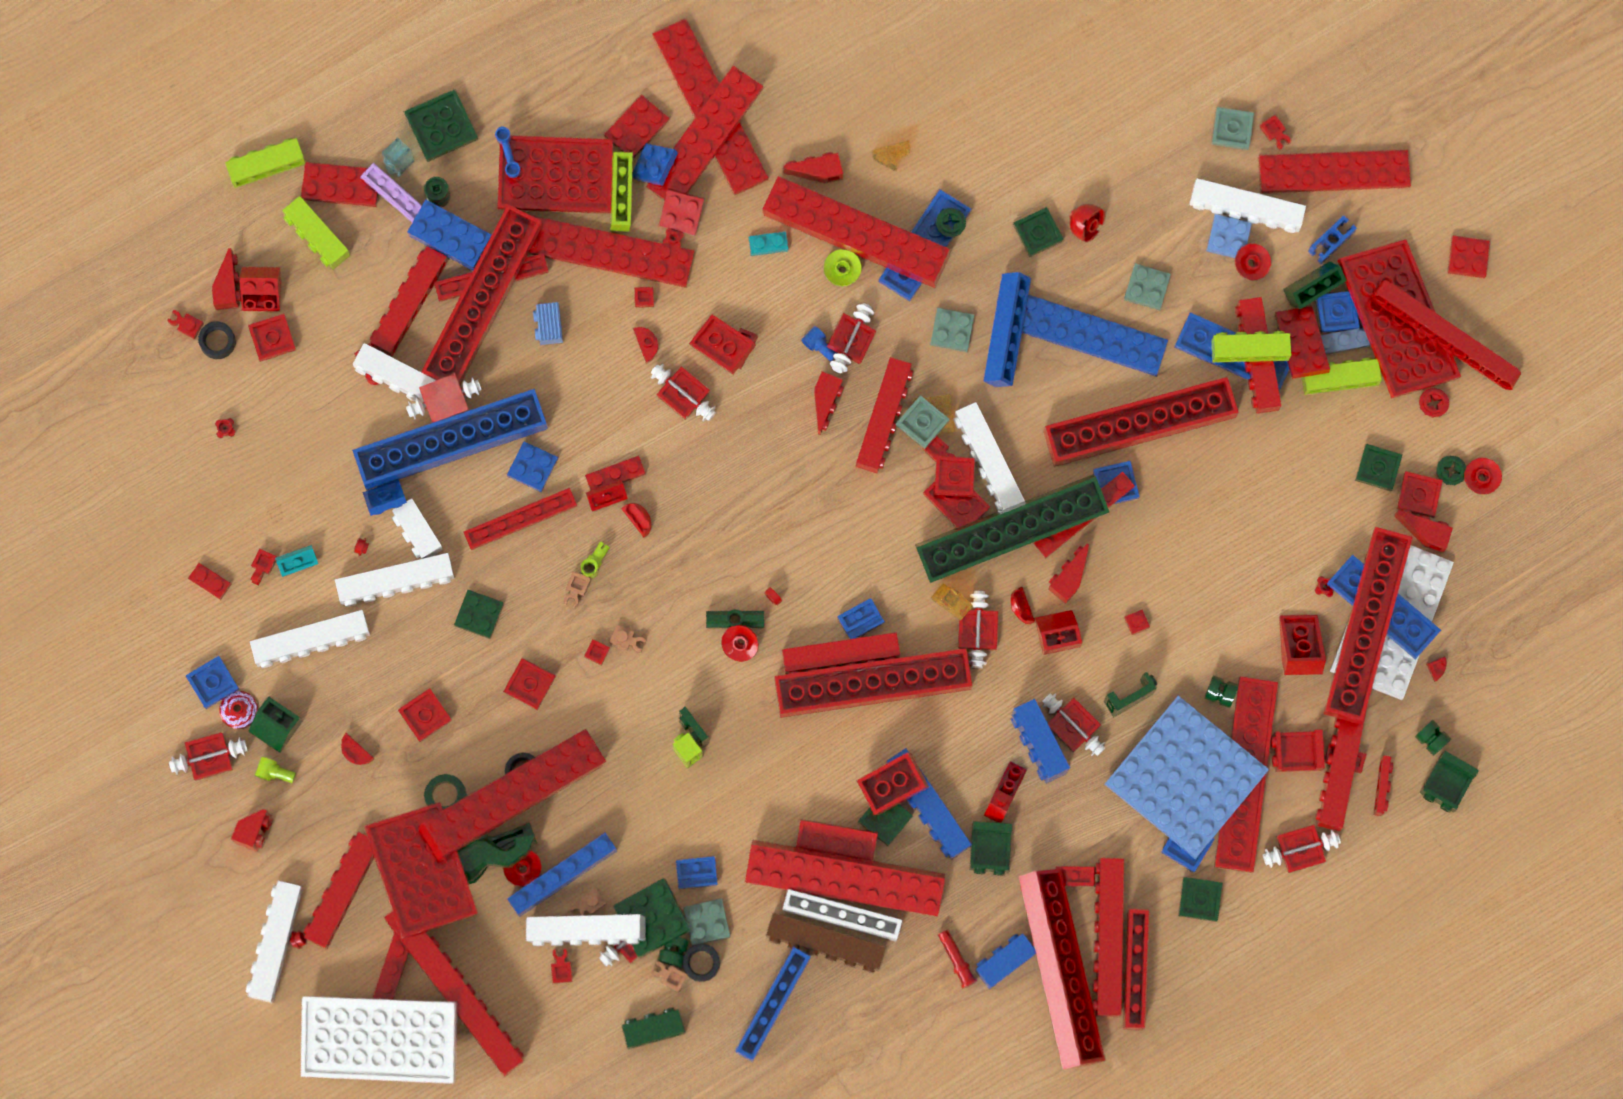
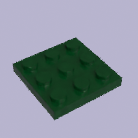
(441, 125)
(662, 916)

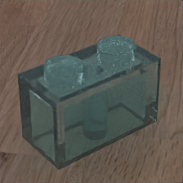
(397, 157)

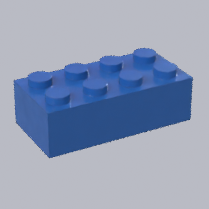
(449, 234)
(1040, 741)

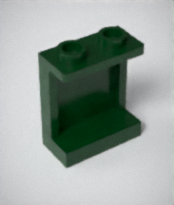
(1118, 706)
(1448, 782)
(990, 848)

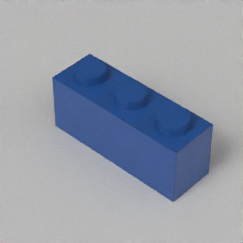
(1005, 960)

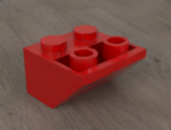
(260, 288)
(1058, 632)
(251, 830)

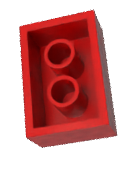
(892, 783)

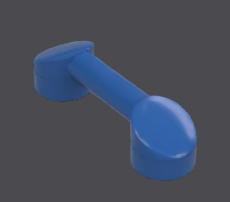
(504, 137)

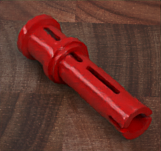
(961, 967)

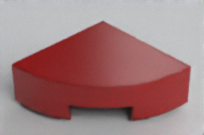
(1437, 668)

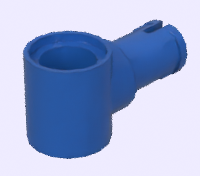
(816, 341)

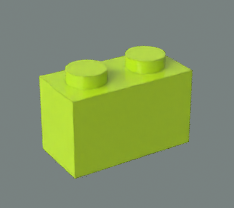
(687, 749)

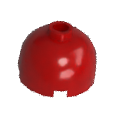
(1085, 221)

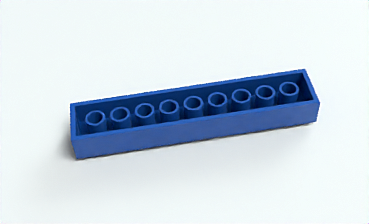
(450, 439)

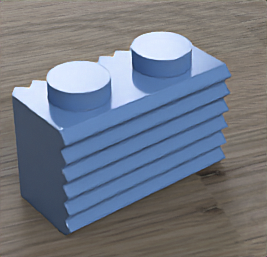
(549, 323)

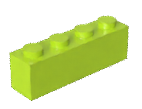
(265, 163)
(621, 192)
(316, 233)
(1251, 347)
(1344, 377)

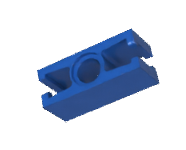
(1332, 232)

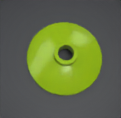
(840, 259)

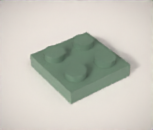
(1232, 128)
(1147, 287)
(952, 330)
(922, 422)
(707, 922)

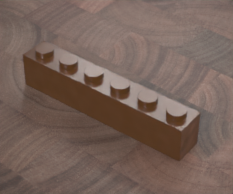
(825, 942)

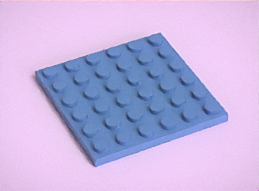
(1186, 777)

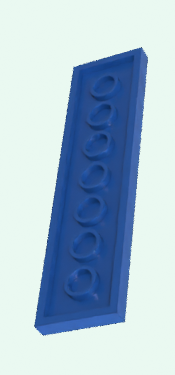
(1093, 335)

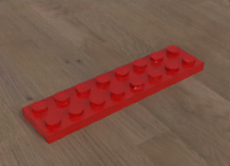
(709, 131)
(1334, 171)

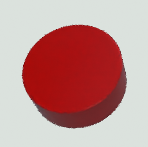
(773, 596)

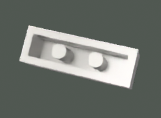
(416, 530)

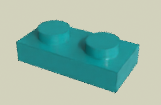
(768, 243)
(296, 560)

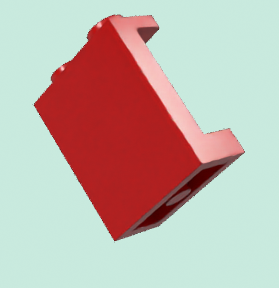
(1298, 751)

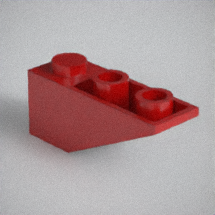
(819, 169)
(224, 286)
(825, 395)
(1428, 532)
(1069, 579)
(1005, 792)

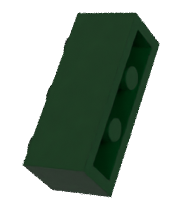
(1314, 285)
(653, 1028)

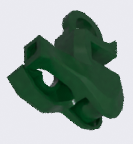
(485, 850)

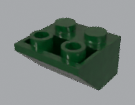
(274, 724)

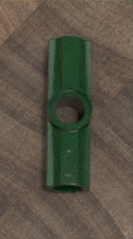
(721, 619)

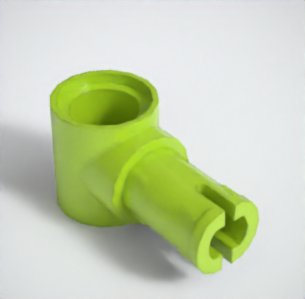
(595, 560)
(269, 770)

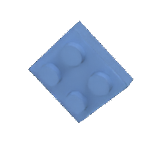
(1228, 235)

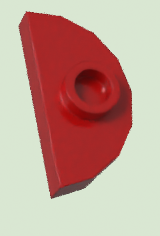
(647, 343)
(639, 517)
(1021, 606)
(354, 752)

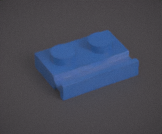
(860, 619)
(696, 872)

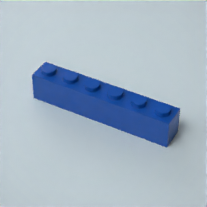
(1007, 329)
(938, 818)
(562, 874)
(773, 1004)

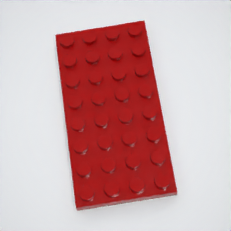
(1404, 354)

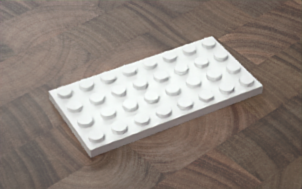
(1422, 587)
(378, 1039)

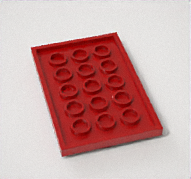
(558, 175)
(418, 886)

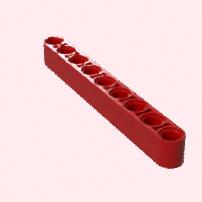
(1446, 335)

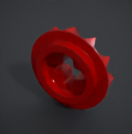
(1437, 395)

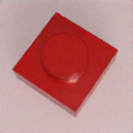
(644, 297)
(1137, 622)
(597, 652)

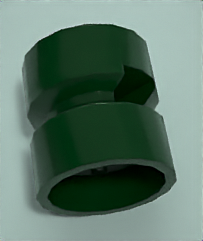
(437, 191)
(1225, 697)
(1433, 737)
(671, 957)

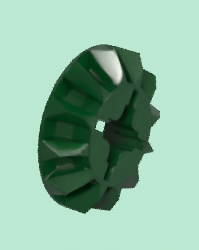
(956, 216)
(1459, 468)

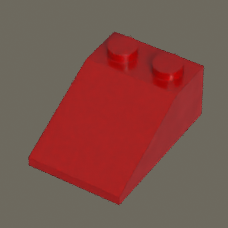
(1301, 645)

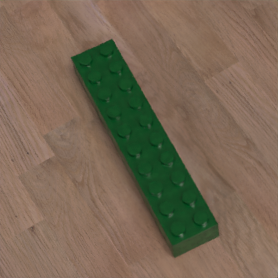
(1012, 528)

